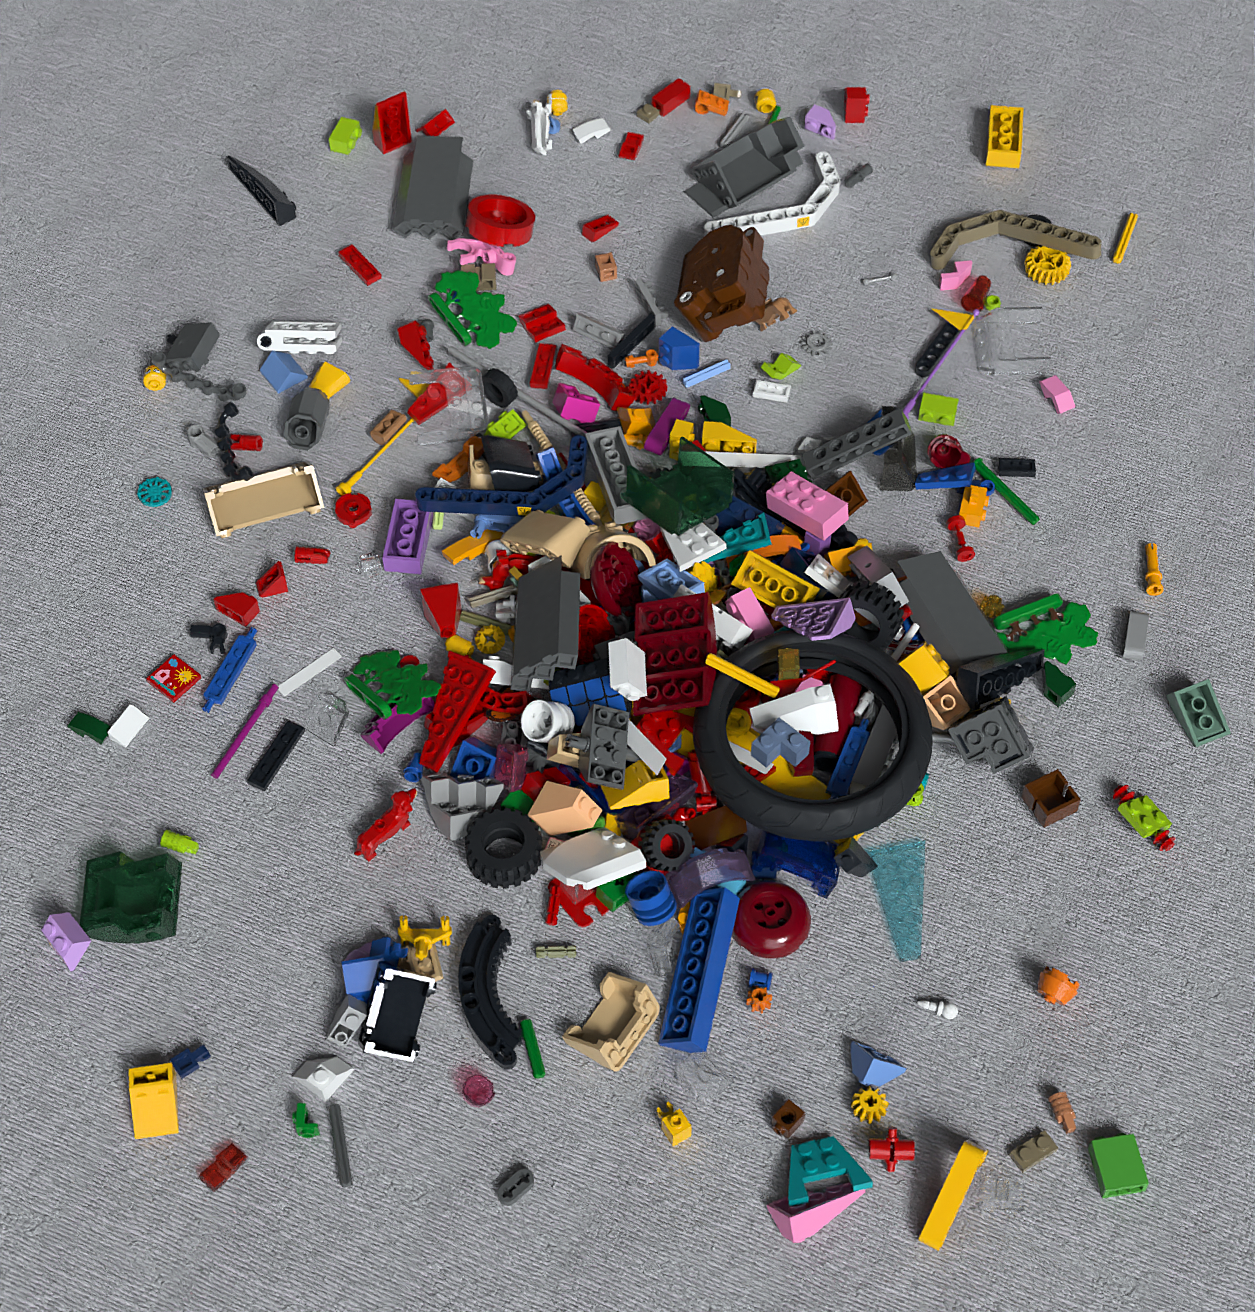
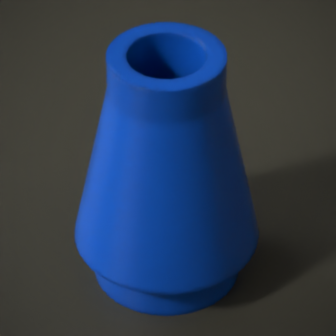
(414, 770)

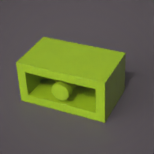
(345, 136)
(938, 409)

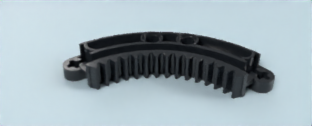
(753, 488)
(487, 1019)

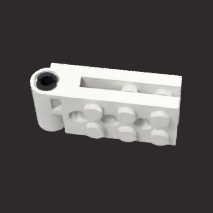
(301, 336)

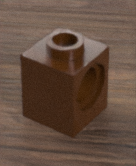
(791, 1111)

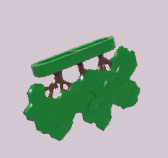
(1051, 635)

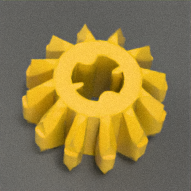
(877, 1102)

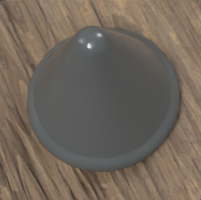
(622, 623)

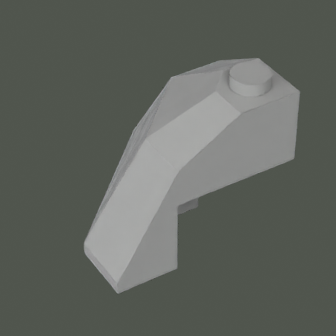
(459, 801)

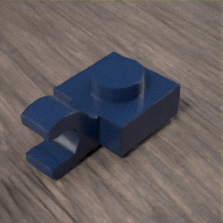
(186, 1062)

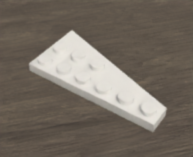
(693, 545)
(836, 583)

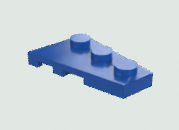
(946, 478)

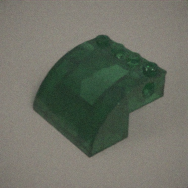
(131, 898)

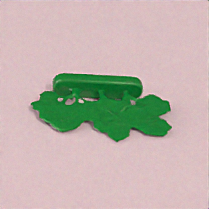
(479, 309)
(396, 681)

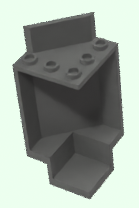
(746, 167)

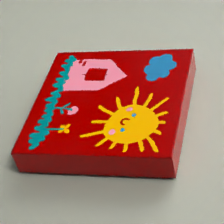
(173, 678)

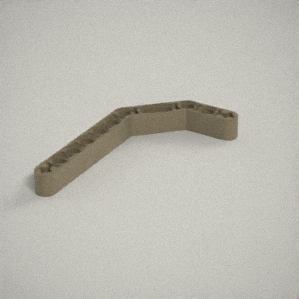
(1013, 226)

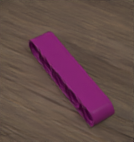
(660, 435)

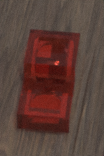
(225, 1165)

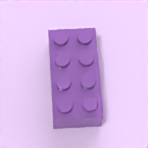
(407, 538)

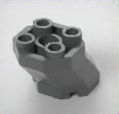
(307, 418)

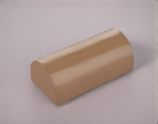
(387, 427)

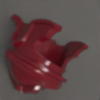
(947, 452)

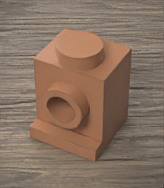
(606, 267)

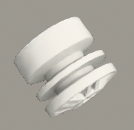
(546, 720)

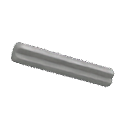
(734, 130)

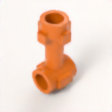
(650, 359)

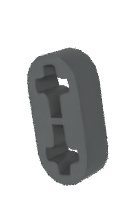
(512, 1183)

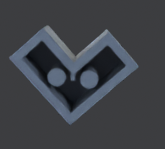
(780, 740)

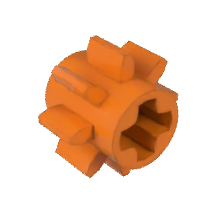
(753, 1000)

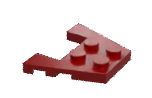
(663, 730)

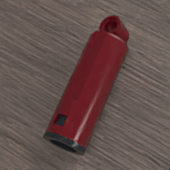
(830, 745)

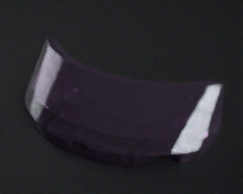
(707, 871)

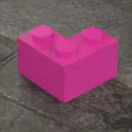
(575, 405)

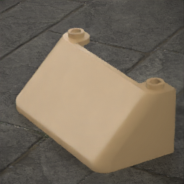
(263, 498)

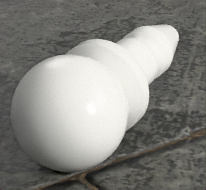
(947, 1010)

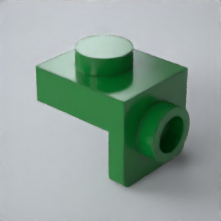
(303, 1128)

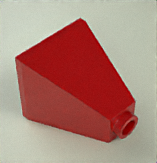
(442, 608)

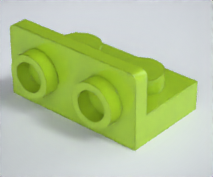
(507, 425)

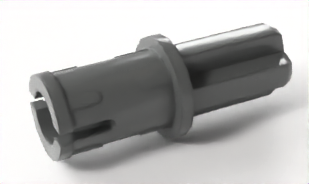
(858, 175)

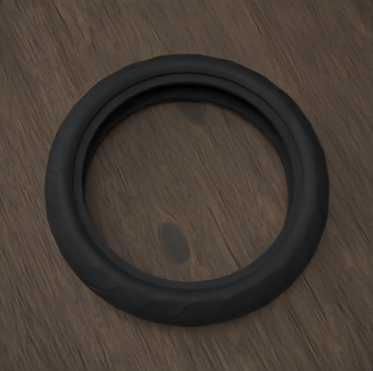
(808, 818)

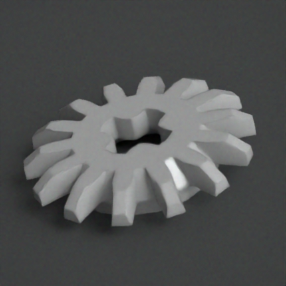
(823, 343)

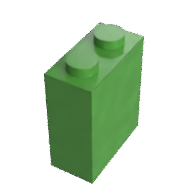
(1118, 1165)

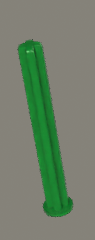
(1006, 492)

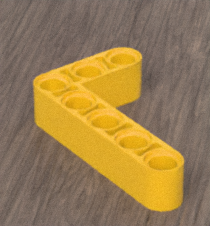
(952, 1194)

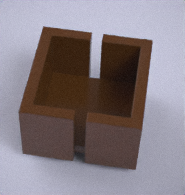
(1047, 798)

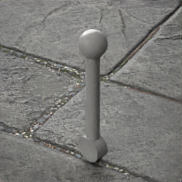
(893, 276)

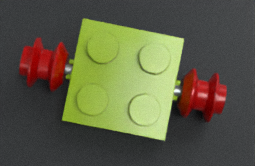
(1144, 817)

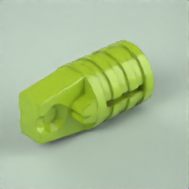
(179, 842)

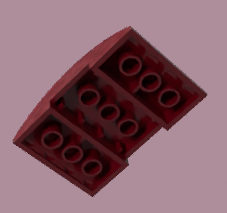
(676, 642)

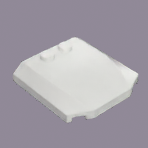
(592, 859)

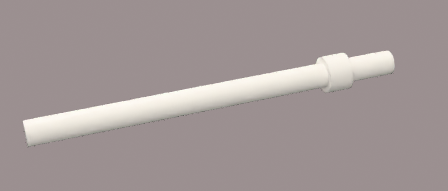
(868, 697)

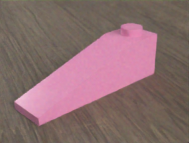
(807, 1218)

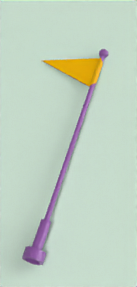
(961, 322)

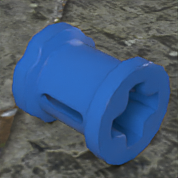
(760, 979)

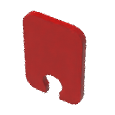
(576, 911)

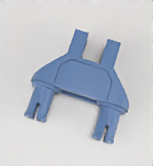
(492, 522)

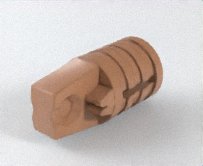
(1063, 1112)

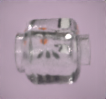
(369, 565)

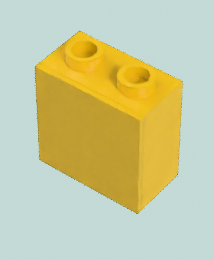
(925, 667)

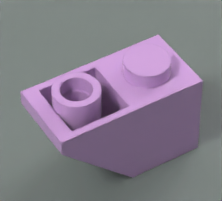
(820, 121)

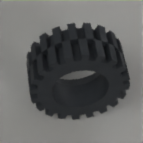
(881, 606)

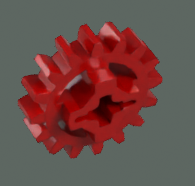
(656, 384)

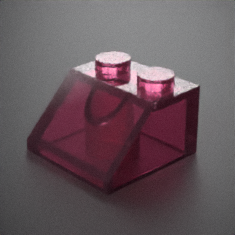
(511, 765)

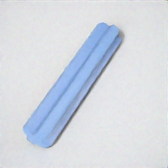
(706, 373)

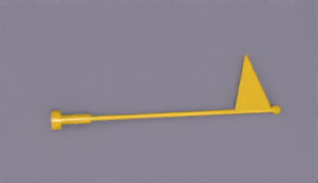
(416, 390)

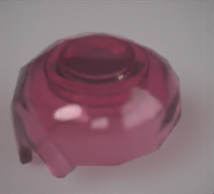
(477, 1091)

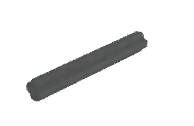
(340, 1145)

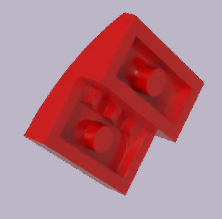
(542, 323)

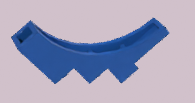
(550, 468)

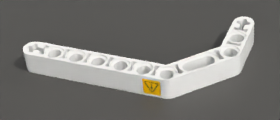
(791, 217)

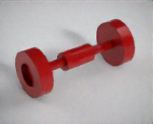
(965, 553)

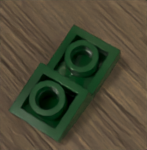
(90, 726)

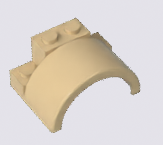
(605, 534)

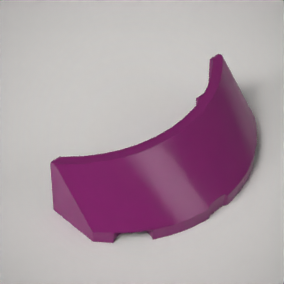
(382, 732)

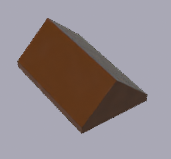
(849, 491)

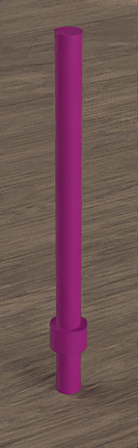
(264, 701)

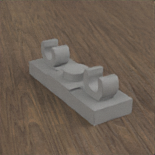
(649, 302)
(597, 331)

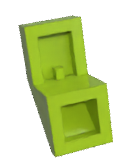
(782, 367)

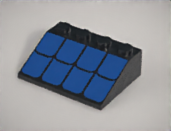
(586, 686)

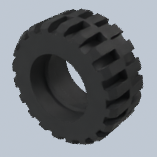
(507, 870)

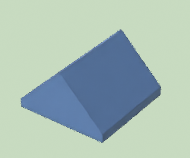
(282, 371)

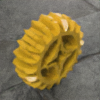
(1046, 268)

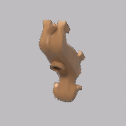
(774, 309)

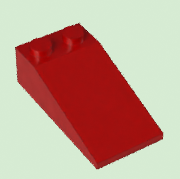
(391, 123)

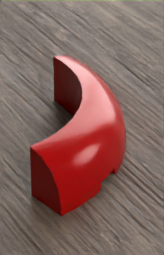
(595, 375)
(505, 702)

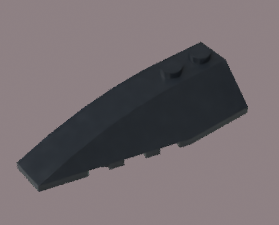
(263, 191)
(990, 677)

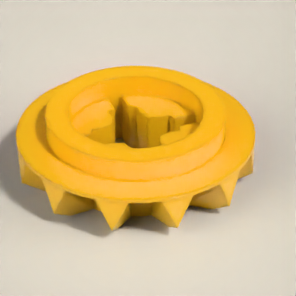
(490, 647)
(744, 722)

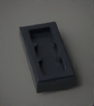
(1016, 467)

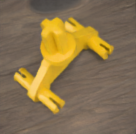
(424, 938)

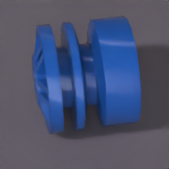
(651, 898)

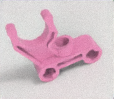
(503, 261)

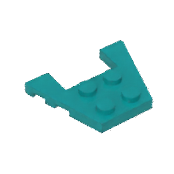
(819, 1161)

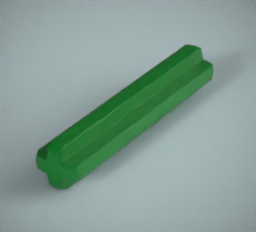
(533, 1049)

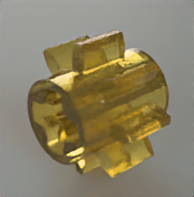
(992, 606)

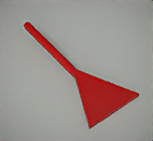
(790, 686)

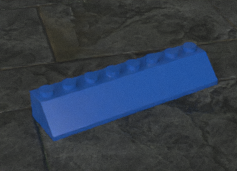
(699, 971)

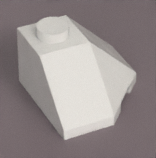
(323, 1075)

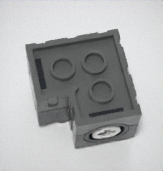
(993, 735)

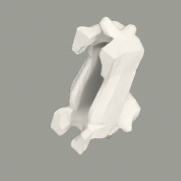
(540, 126)

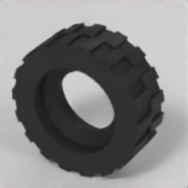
(499, 388)

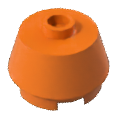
(1056, 986)

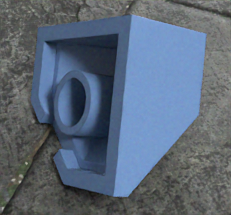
(873, 1066)

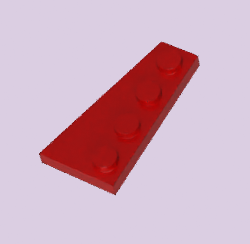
(429, 402)

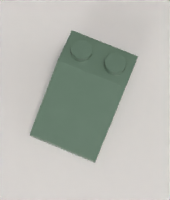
(1199, 713)

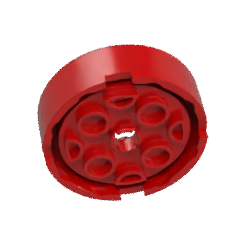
(500, 220)

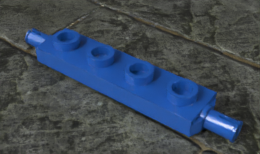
(230, 670)
(848, 761)

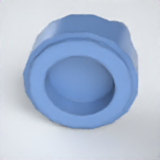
(554, 125)

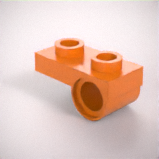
(708, 102)

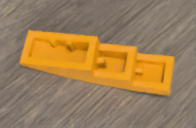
(470, 547)

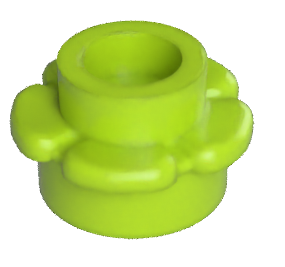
(992, 302)

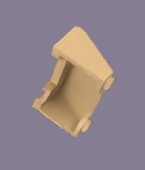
(547, 536)
(616, 1023)

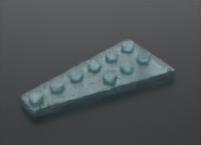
(901, 890)

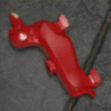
(501, 568)
(387, 824)

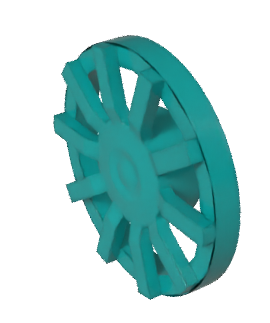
(154, 492)

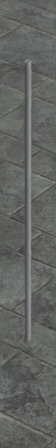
(531, 401)

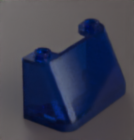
(800, 857)

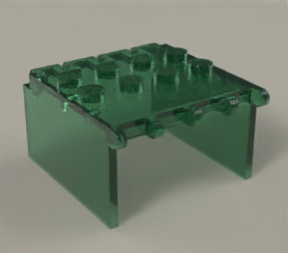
(684, 496)

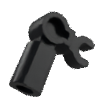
(217, 632)

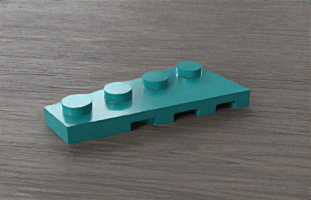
(747, 537)

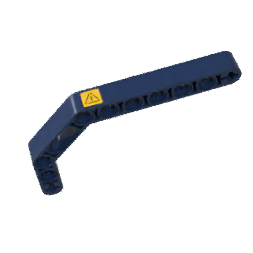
(510, 502)

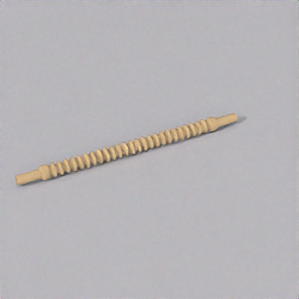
(543, 441)

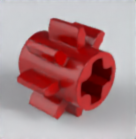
(706, 803)

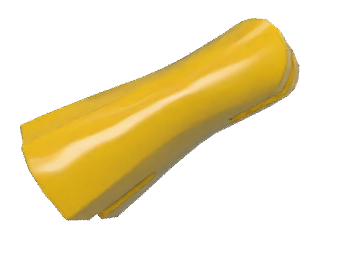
(329, 379)

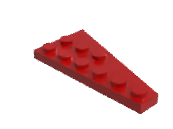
(458, 697)

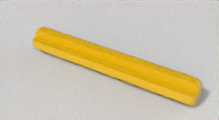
(1125, 237)
(742, 675)

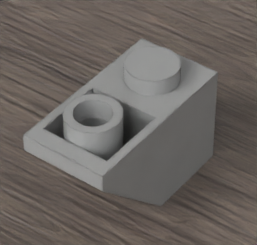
(347, 1020)

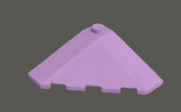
(817, 619)

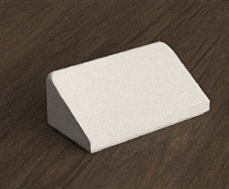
(127, 726)

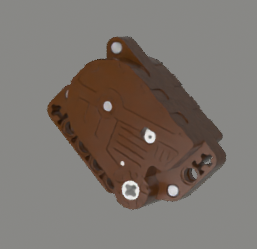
(723, 281)

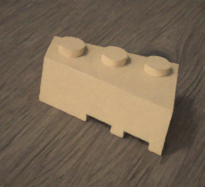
(560, 753)

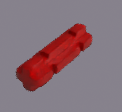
(553, 905)

